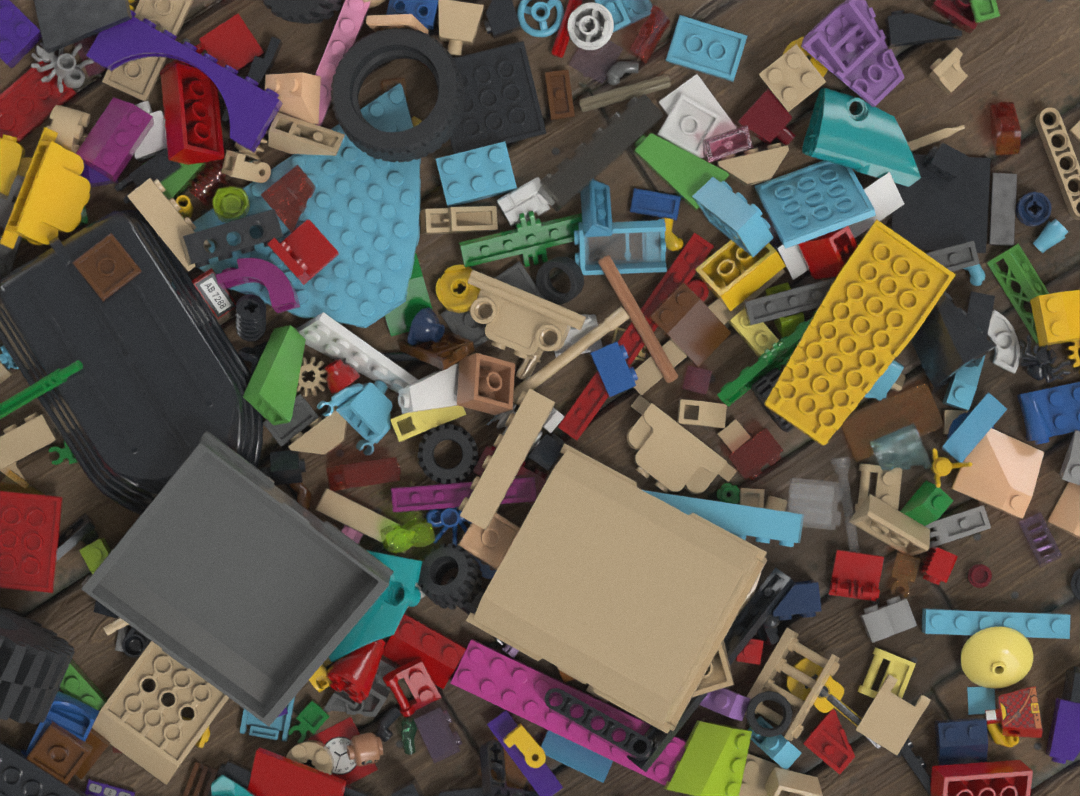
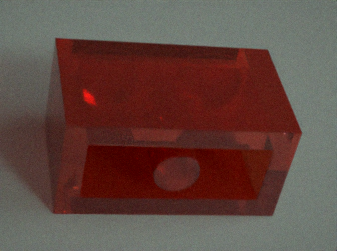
(755, 454)

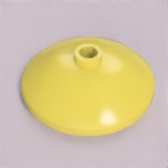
(996, 648)

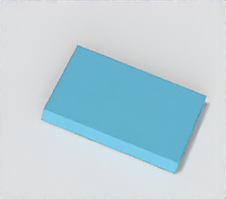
(706, 48)

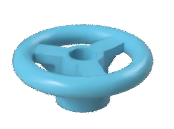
(545, 31)

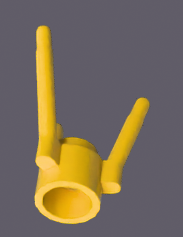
(942, 466)

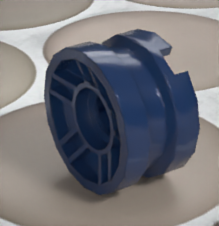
(1026, 216)

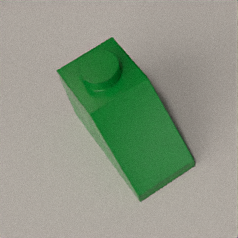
(927, 504)

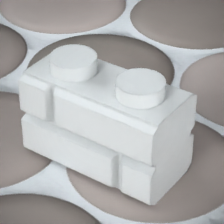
(523, 200)

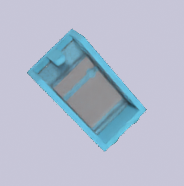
(632, 247)

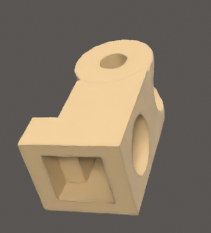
(250, 170)

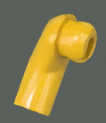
(999, 739)

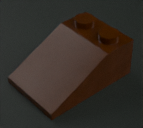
(689, 324)

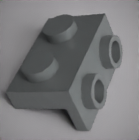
(302, 417)

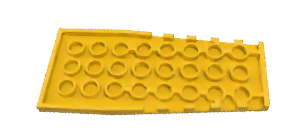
(857, 331)

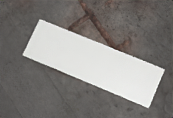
(885, 200)

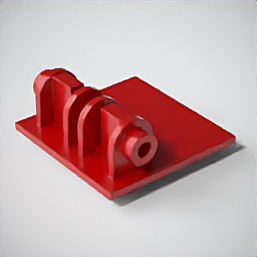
(856, 575)

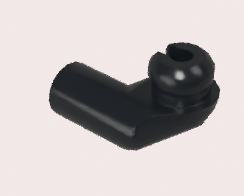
(385, 722)

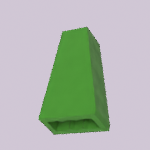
(677, 167)
(277, 376)

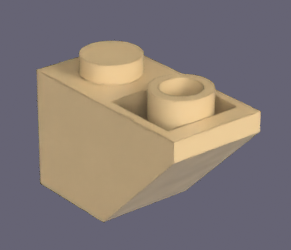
(701, 413)

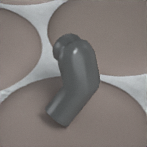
(619, 69)

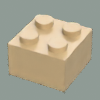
(792, 78)

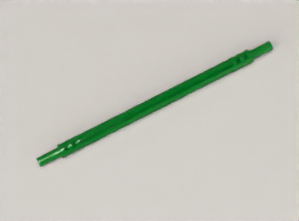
(37, 389)

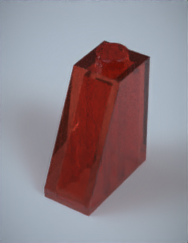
(363, 474)

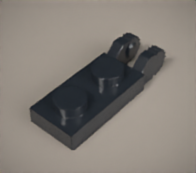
(156, 168)

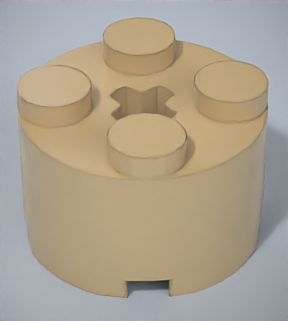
(70, 127)
(315, 751)

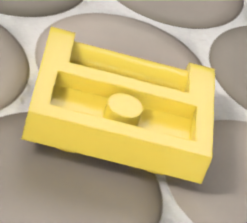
(897, 667)

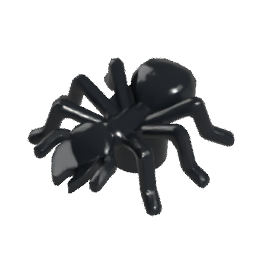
(1041, 362)

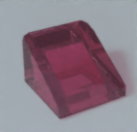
(697, 380)

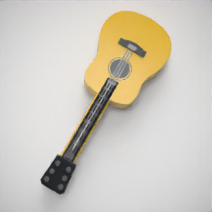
(830, 695)

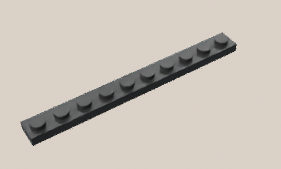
(812, 295)

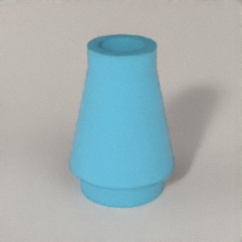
(1051, 235)

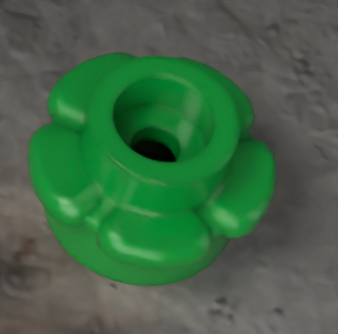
(733, 490)

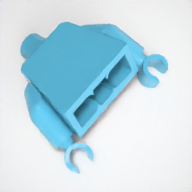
(365, 410)

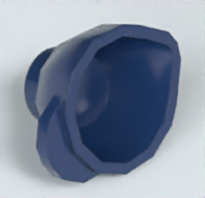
(425, 327)

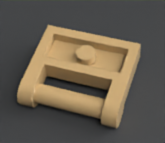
(887, 485)

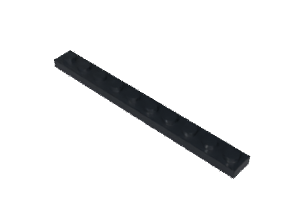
(738, 636)

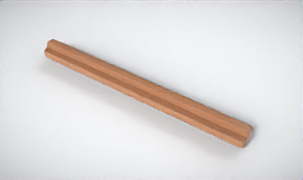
(638, 319)

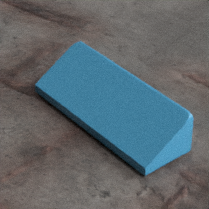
(596, 210)
(974, 428)
(576, 756)

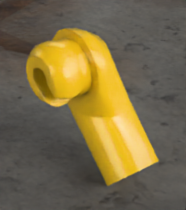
(671, 239)

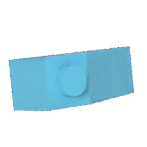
(963, 387)

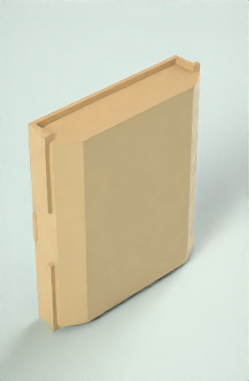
(619, 589)

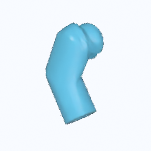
(977, 274)

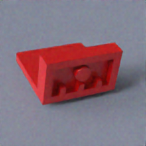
(304, 251)

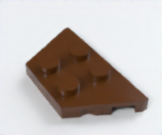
(442, 353)

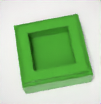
(984, 10)

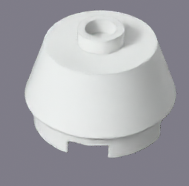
(590, 26)

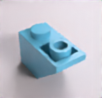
(775, 747)

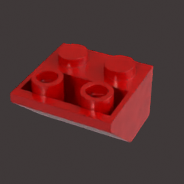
(828, 252)

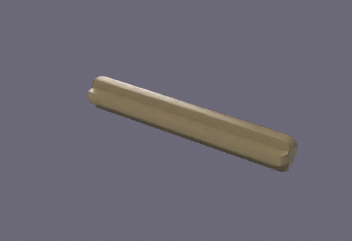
(624, 93)

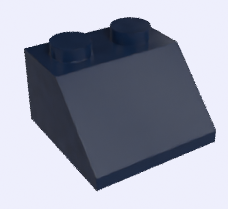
(961, 741)

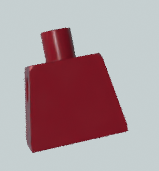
(768, 120)

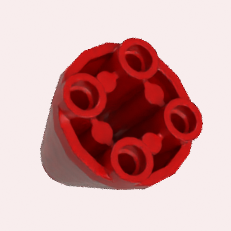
(357, 671)

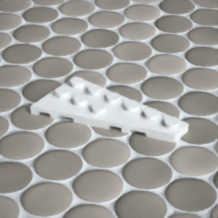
(338, 342)

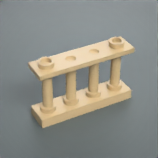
(777, 663)

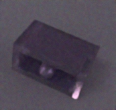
(438, 734)

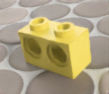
(756, 336)

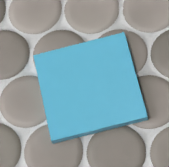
(814, 202)

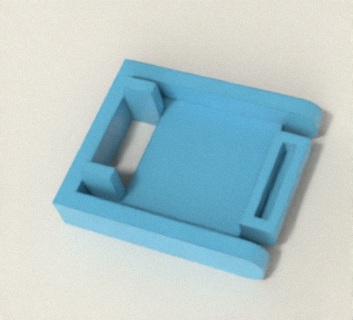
(260, 729)

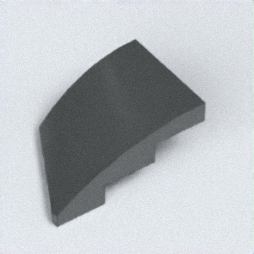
(370, 707)

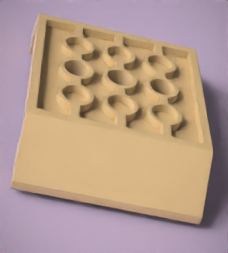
(148, 729)

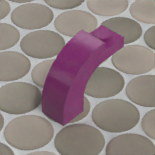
(255, 270)

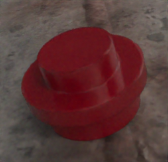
(979, 575)

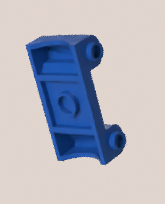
(1051, 412)
(68, 714)

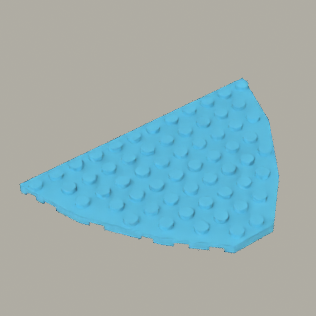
(362, 209)

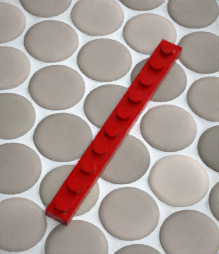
(595, 393)

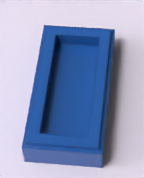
(655, 204)

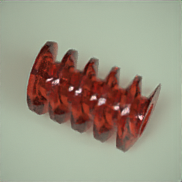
(208, 181)

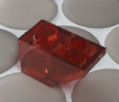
(1005, 128)

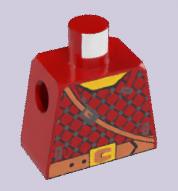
(1017, 714)

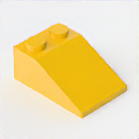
(1057, 317)

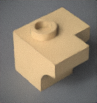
(947, 72)

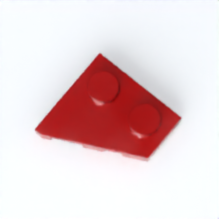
(830, 743)

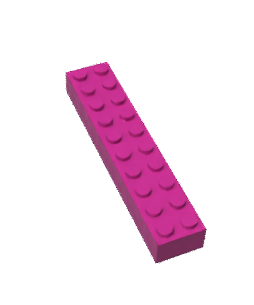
(523, 692)

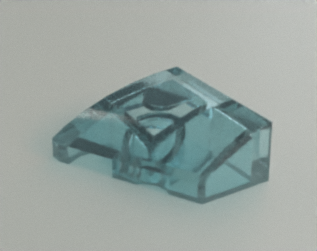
(900, 449)

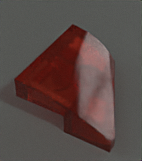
(650, 34)
(290, 196)

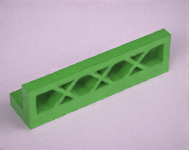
(1023, 273)

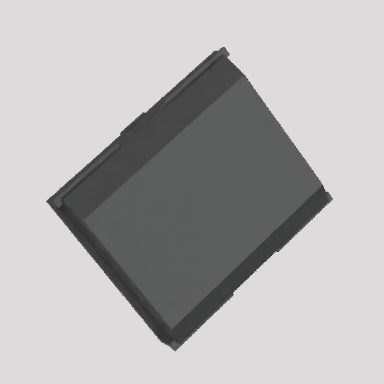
(238, 580)

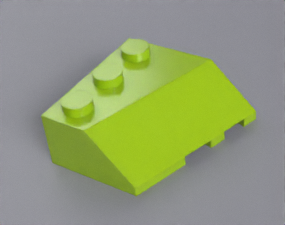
(712, 761)

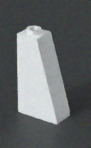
(431, 391)

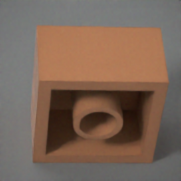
(486, 384)

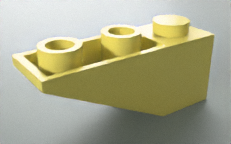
(418, 422)

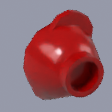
(340, 375)

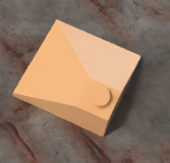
(1001, 473)

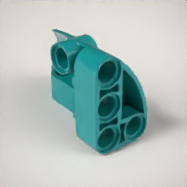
(860, 140)
(387, 611)

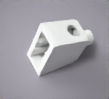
(156, 138)

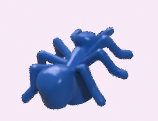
(449, 518)

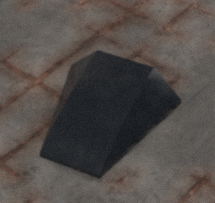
(948, 342)

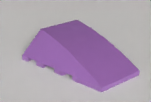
(855, 50)

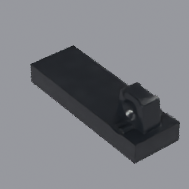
(80, 530)

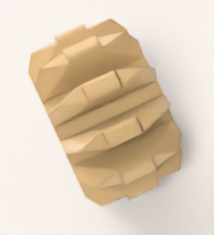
(318, 377)

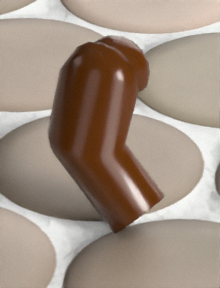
(303, 494)

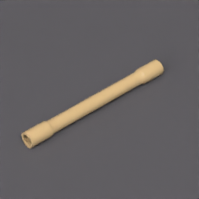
(609, 324)

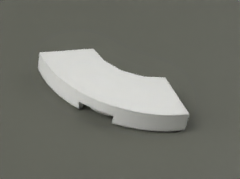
(1004, 336)

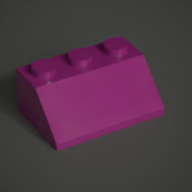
(115, 138)

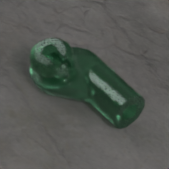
(408, 735)

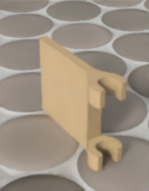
(891, 718)

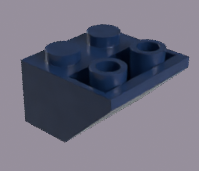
(800, 599)

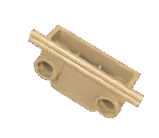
(520, 318)
(672, 452)

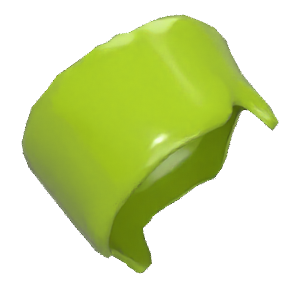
(230, 204)

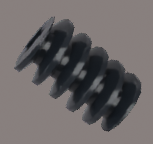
(250, 318)

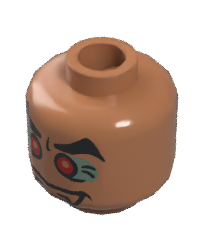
(365, 749)

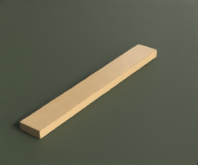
(649, 373)

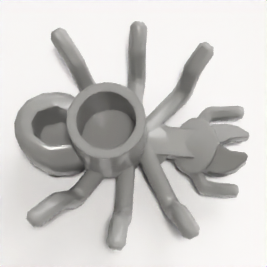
(63, 65)

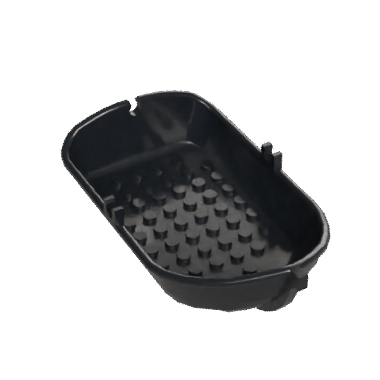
(149, 357)

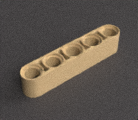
(1055, 154)

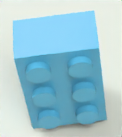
(476, 174)
(733, 216)

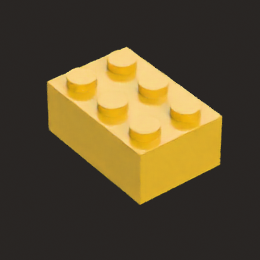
(736, 274)

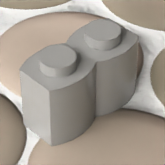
(888, 619)

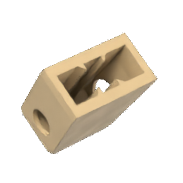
(458, 24)

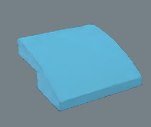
(626, 11)

